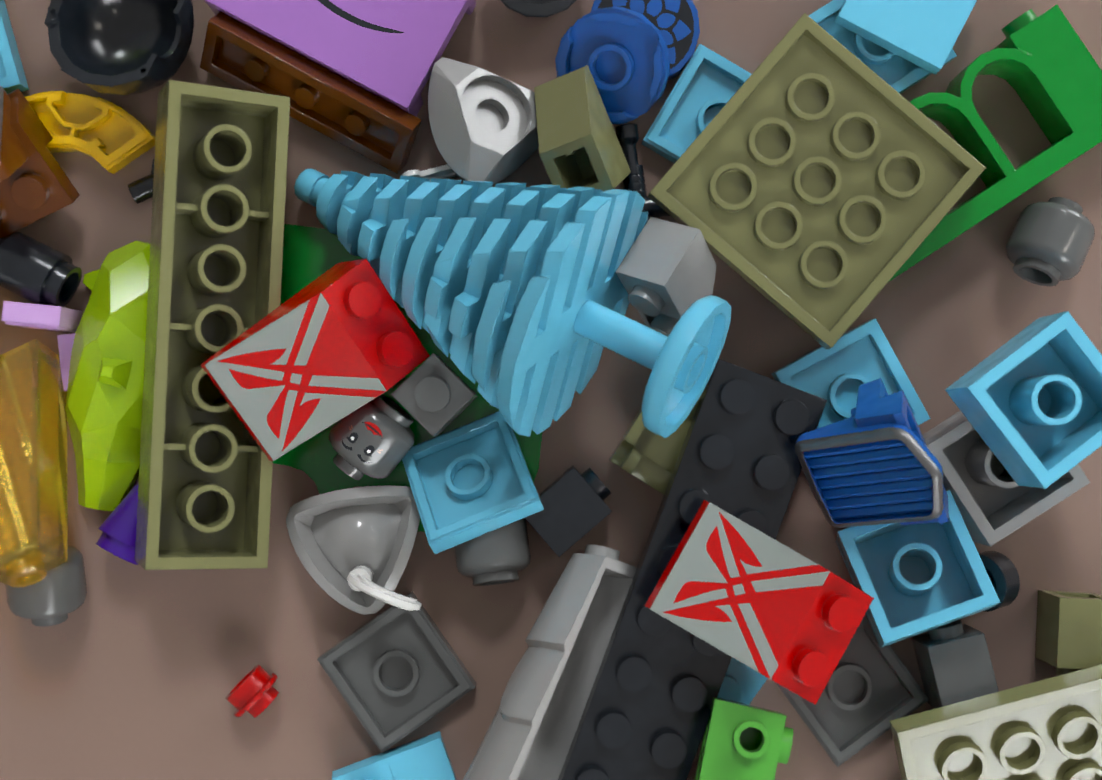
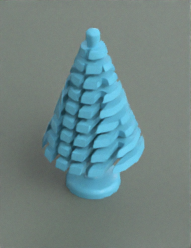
(520, 287)

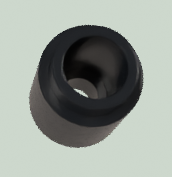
(37, 271)

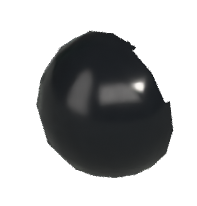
(120, 43)

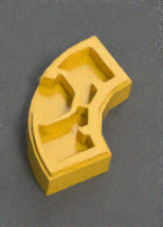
(92, 128)

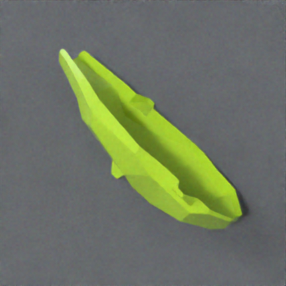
(109, 378)

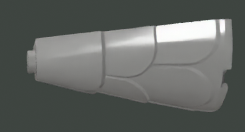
(556, 672)

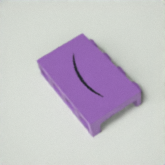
(370, 42)

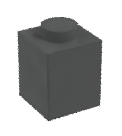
(434, 395)
(954, 664)

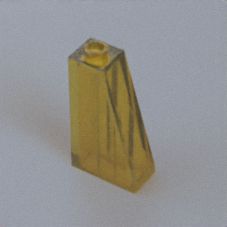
(32, 465)

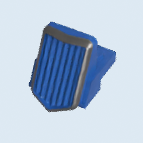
(874, 465)

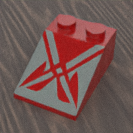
(316, 358)
(759, 602)

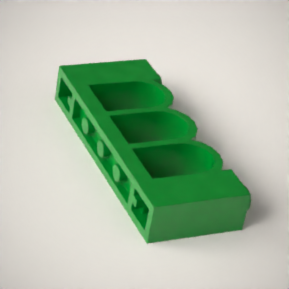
(1059, 88)

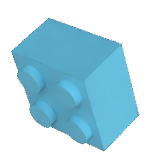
(1037, 400)
(916, 574)

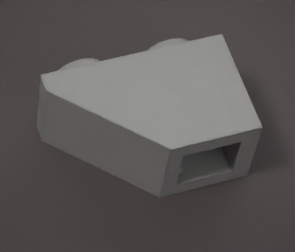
(667, 272)

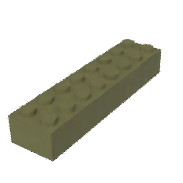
(208, 283)

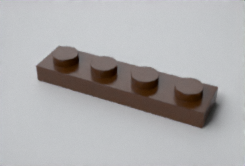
(315, 93)

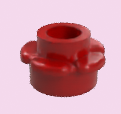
(253, 692)

